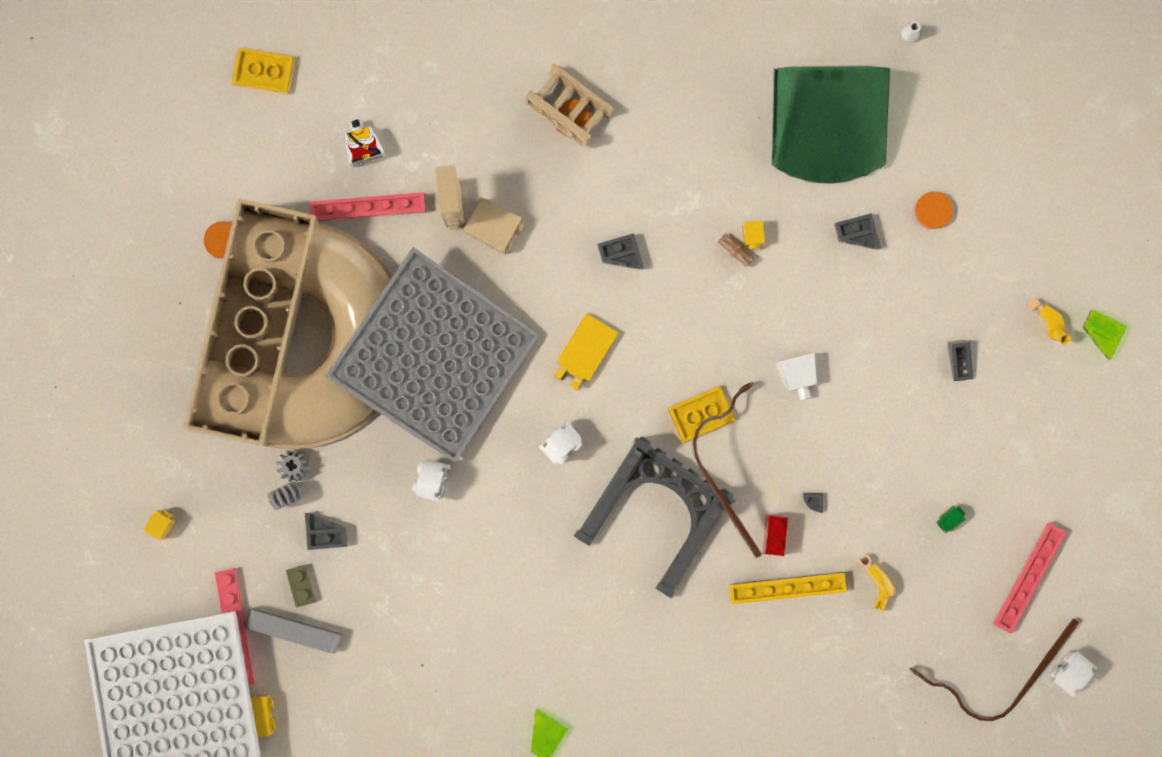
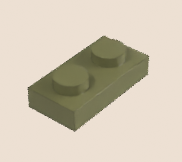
(300, 585)

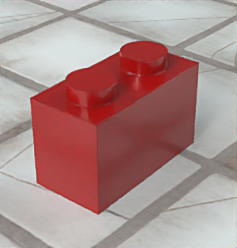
(775, 535)

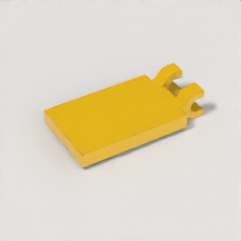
(585, 350)

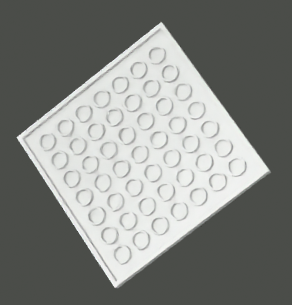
(173, 691)

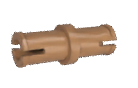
(735, 250)

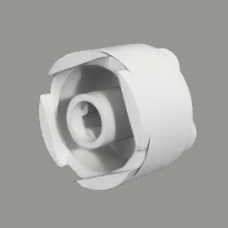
(560, 443)
(431, 480)
(1073, 673)

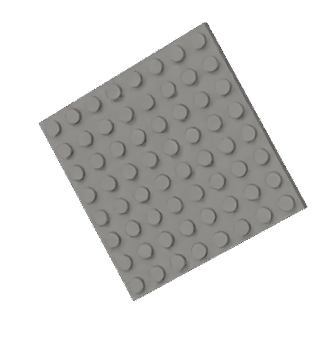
(432, 355)

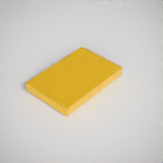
(263, 70)
(691, 413)

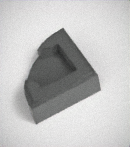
(814, 501)

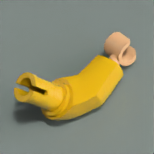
(1054, 321)
(883, 584)

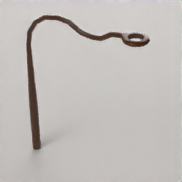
(732, 515)
(1041, 667)

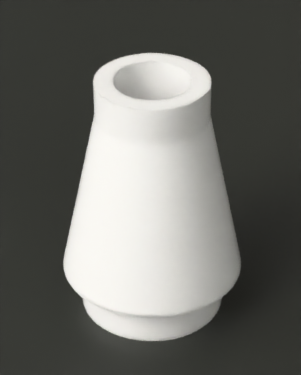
(911, 31)

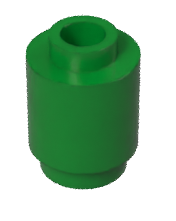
(951, 519)

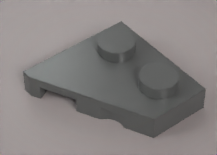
(858, 232)
(621, 252)
(324, 533)

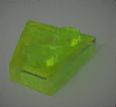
(1104, 332)
(546, 734)

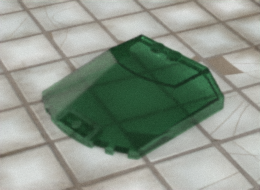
(830, 121)

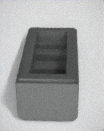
(954, 360)

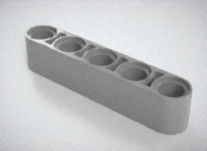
(292, 630)

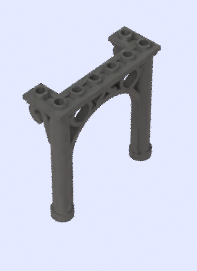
(619, 484)

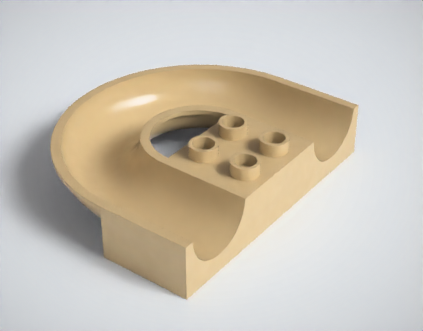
(241, 374)

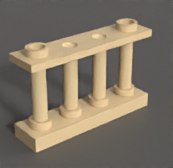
(566, 123)

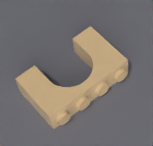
(450, 197)

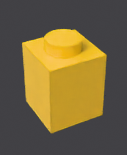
(753, 234)
(159, 524)

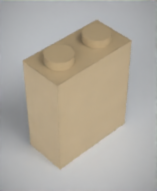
(493, 226)

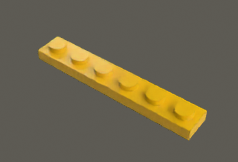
(787, 588)

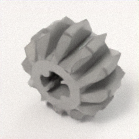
(287, 471)
(285, 495)

